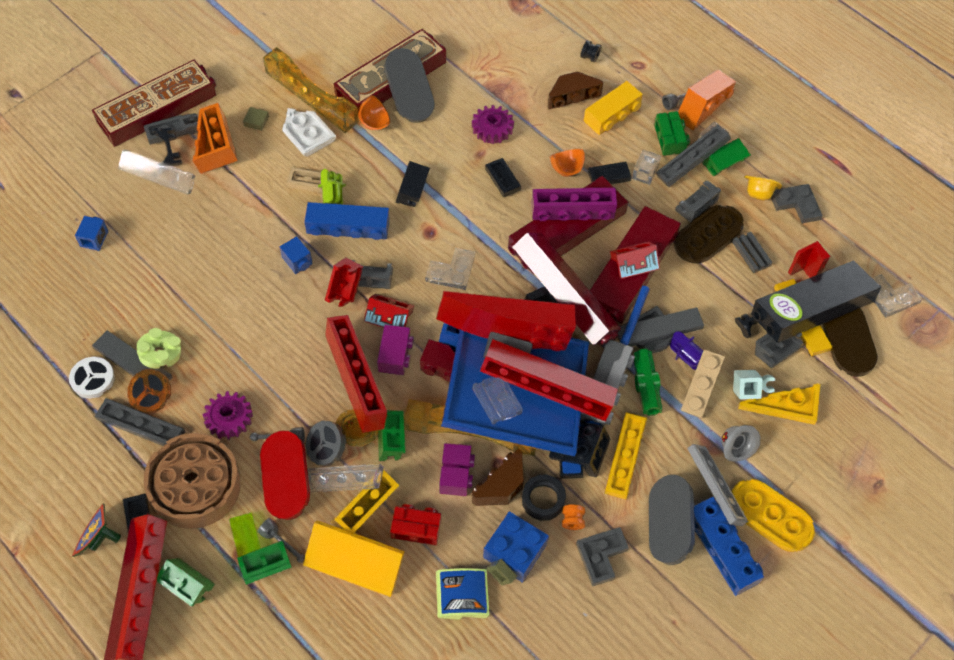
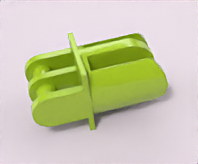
(331, 187)

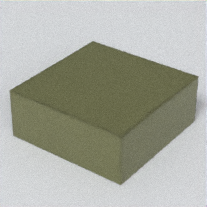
(256, 118)
(501, 572)

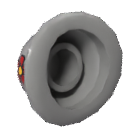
(740, 442)

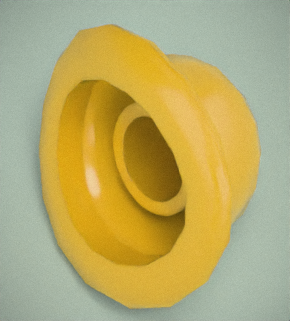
(761, 188)

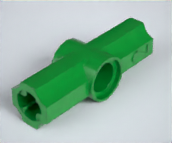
(647, 382)

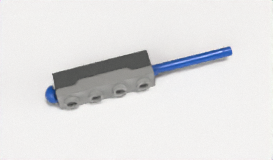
(617, 358)

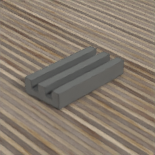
(755, 251)

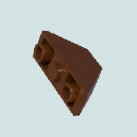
(573, 89)
(502, 482)

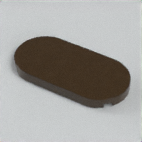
(709, 234)
(851, 343)

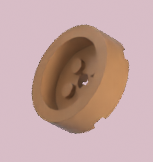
(206, 497)

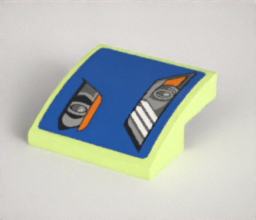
(462, 593)

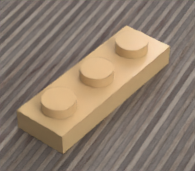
(702, 383)

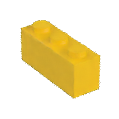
(613, 108)
(364, 504)

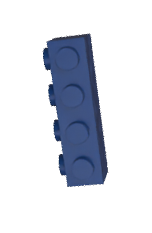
(726, 547)

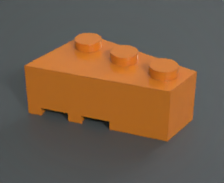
(705, 98)
(213, 141)

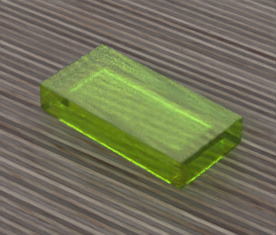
(244, 534)

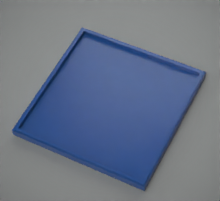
(542, 422)

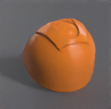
(373, 114)
(568, 162)

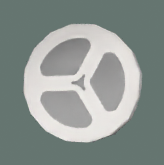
(91, 377)

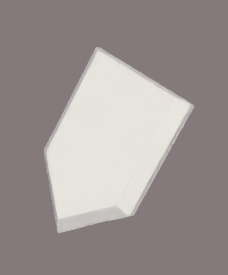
(307, 131)

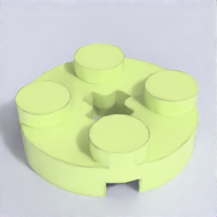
(154, 339)

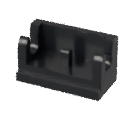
(412, 184)

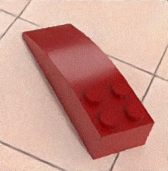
(537, 322)

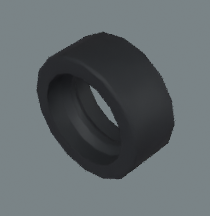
(548, 481)

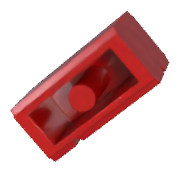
(416, 524)

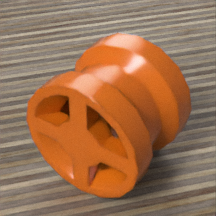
(573, 517)

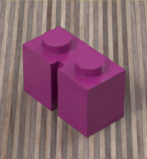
(394, 349)
(455, 469)

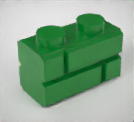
(671, 133)

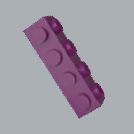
(573, 204)

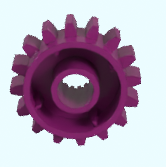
(492, 124)
(231, 426)

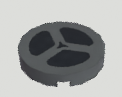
(325, 443)

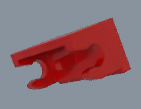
(344, 282)

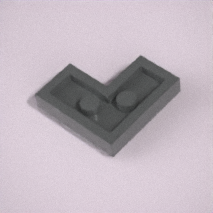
(801, 199)
(595, 554)

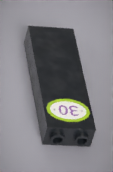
(815, 301)

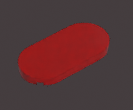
(284, 475)

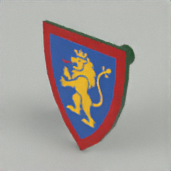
(96, 533)

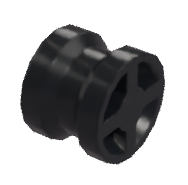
(591, 51)

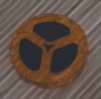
(149, 391)

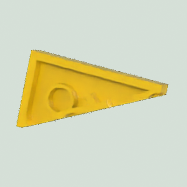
(794, 405)

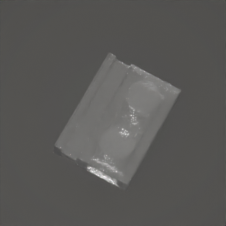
(497, 399)

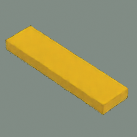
(814, 338)
(625, 456)

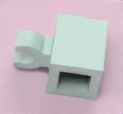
(749, 384)

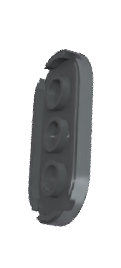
(409, 85)
(671, 520)

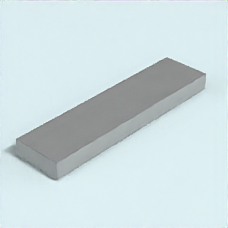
(717, 485)

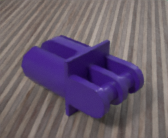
(686, 349)

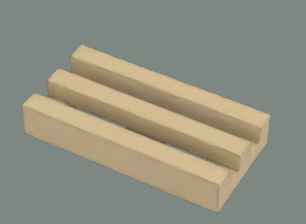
(305, 183)

